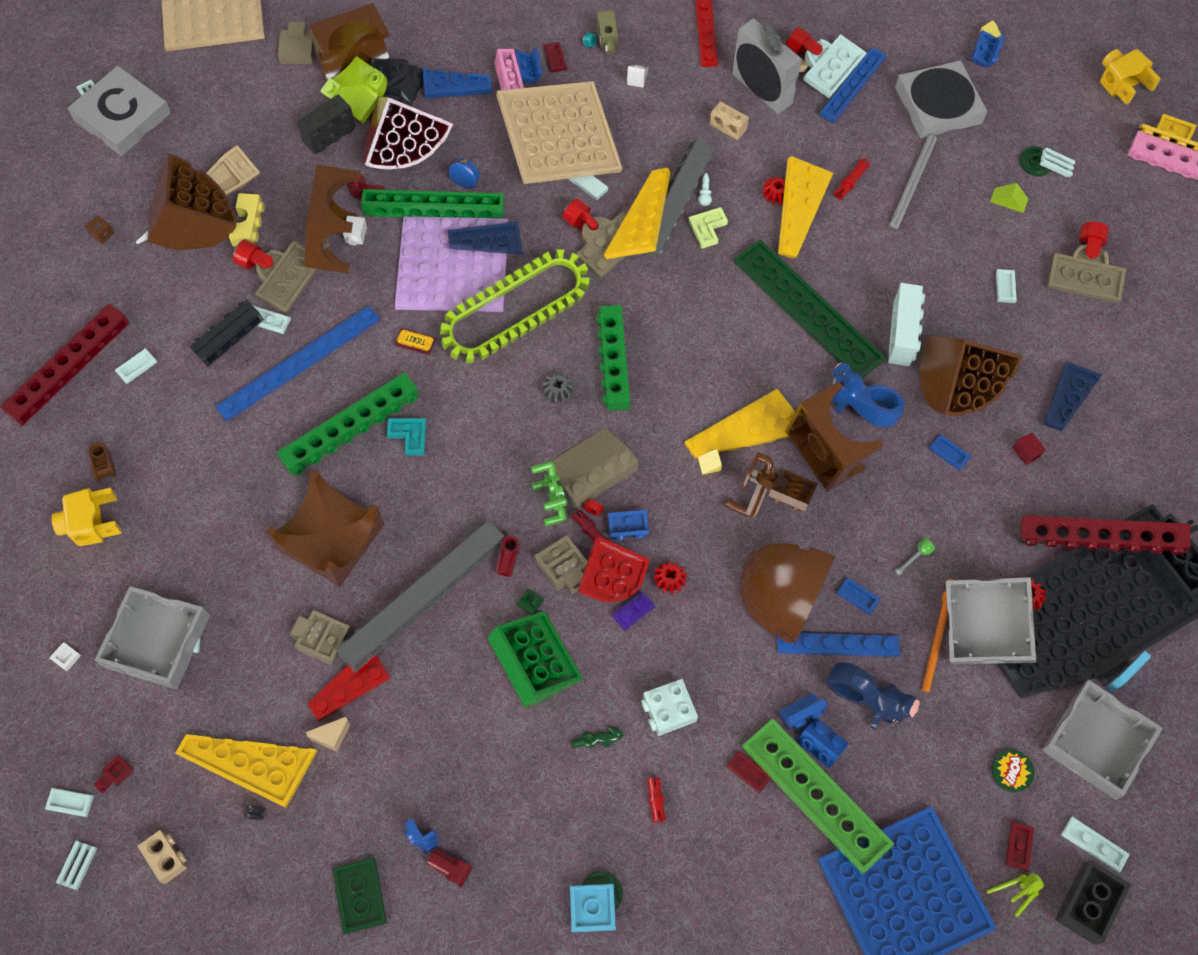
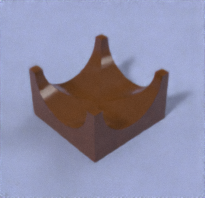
(347, 36)
(327, 217)
(822, 446)
(327, 531)

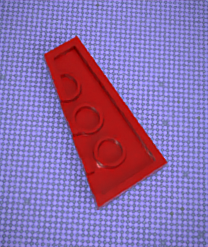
(348, 687)

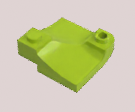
(357, 88)

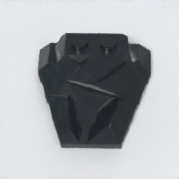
(402, 79)

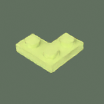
(703, 226)

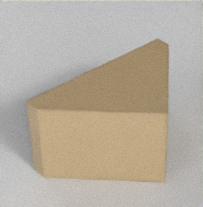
(331, 734)

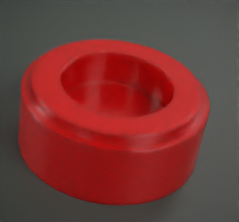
(593, 507)

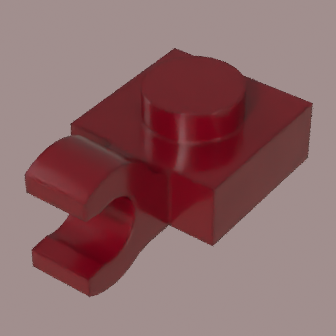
(115, 773)

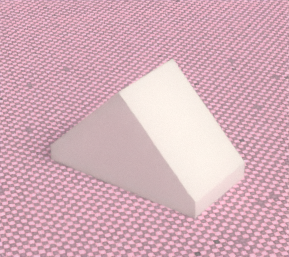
(636, 75)

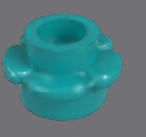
(588, 38)

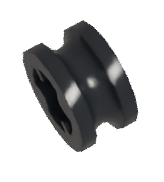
(254, 812)

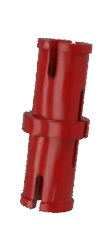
(656, 799)

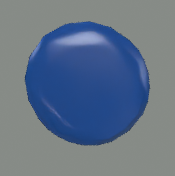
(464, 173)

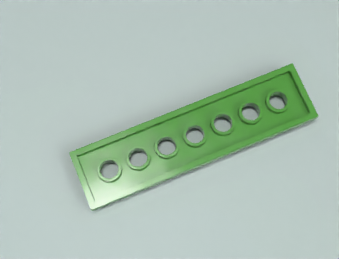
(815, 809)

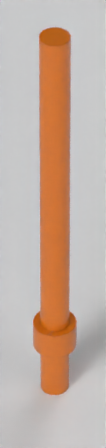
(936, 644)

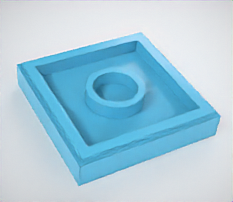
(1128, 672)
(592, 908)

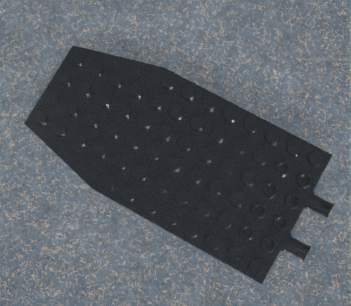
(1106, 609)

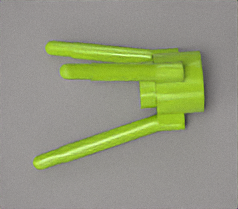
(1029, 885)

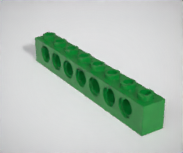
(432, 204)
(351, 415)

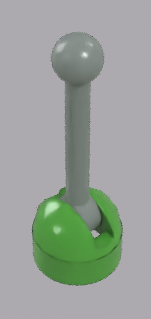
(924, 547)

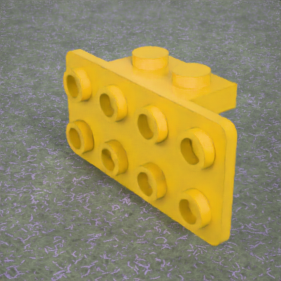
(1173, 129)

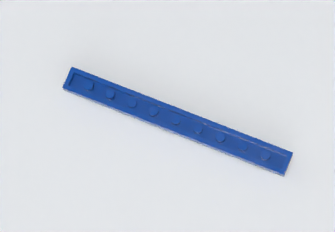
(297, 363)

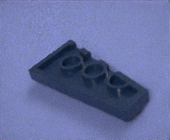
(489, 238)
(1070, 393)

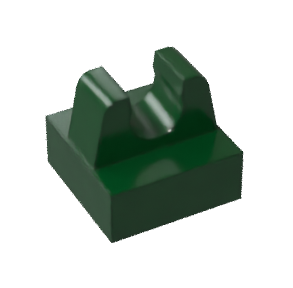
(530, 602)

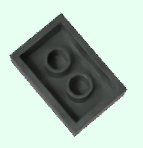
(326, 124)
(1093, 902)

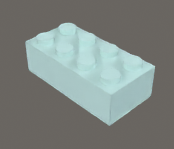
(905, 324)

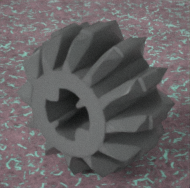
(564, 390)

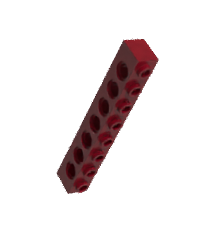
(62, 374)
(1177, 531)

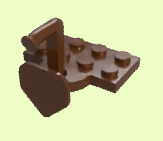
(783, 487)

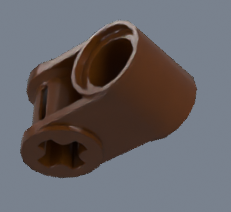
(101, 465)

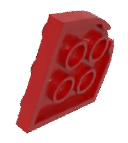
(612, 572)

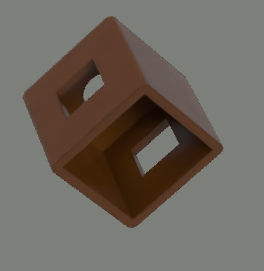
(98, 233)

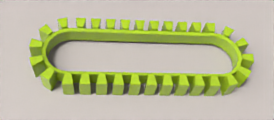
(508, 281)

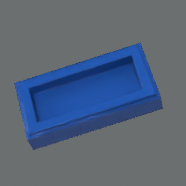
(949, 452)
(858, 596)

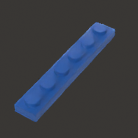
(853, 85)
(842, 645)

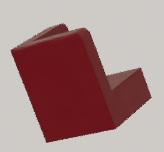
(1029, 448)

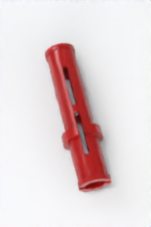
(849, 183)

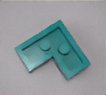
(410, 429)

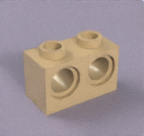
(729, 120)
(159, 860)

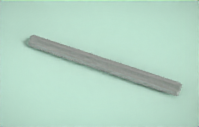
(913, 181)

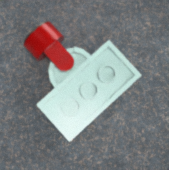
(828, 62)

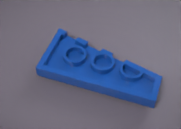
(454, 84)

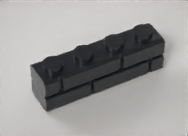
(226, 332)

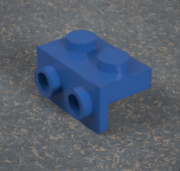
(987, 49)
(529, 65)
(628, 523)
(802, 710)
(822, 742)
(427, 843)

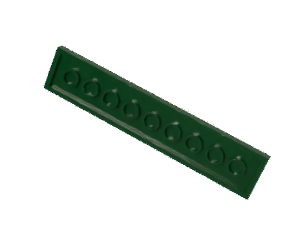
(809, 309)

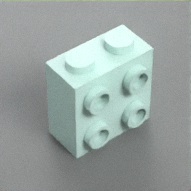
(669, 707)

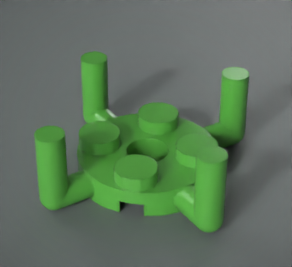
(556, 496)

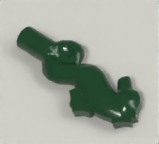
(605, 738)

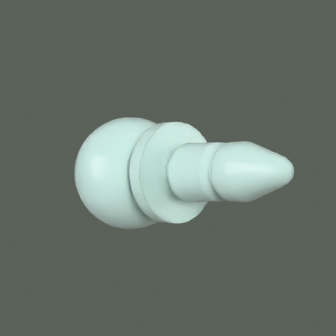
(704, 198)

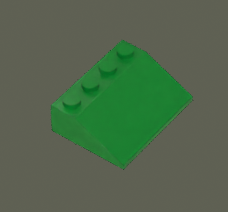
(534, 658)

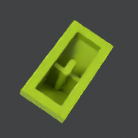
(1010, 197)

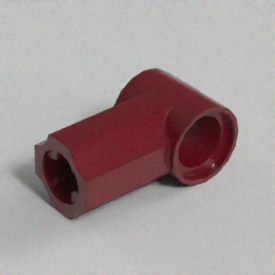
(507, 557)
(453, 869)

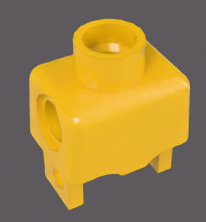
(1126, 71)
(82, 517)

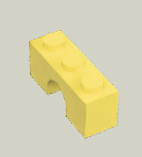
(250, 207)

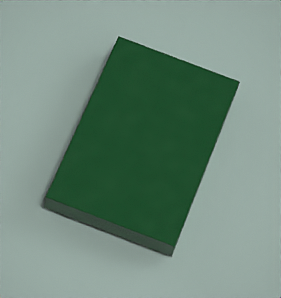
(359, 896)

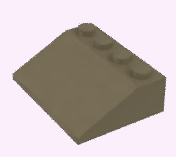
(593, 467)

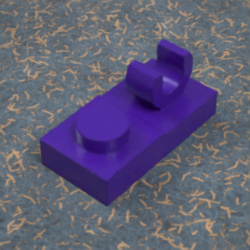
(633, 611)

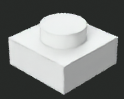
(65, 656)

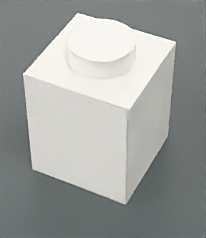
(358, 230)

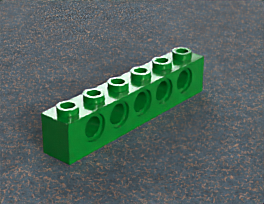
(613, 316)

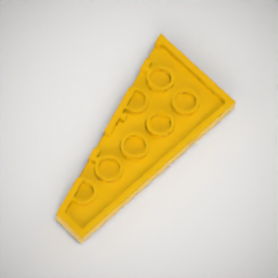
(802, 196)
(643, 221)
(752, 425)
(259, 767)

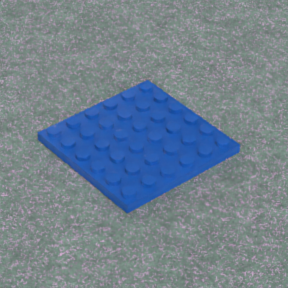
(913, 896)

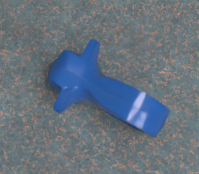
(862, 398)

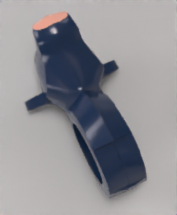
(863, 689)

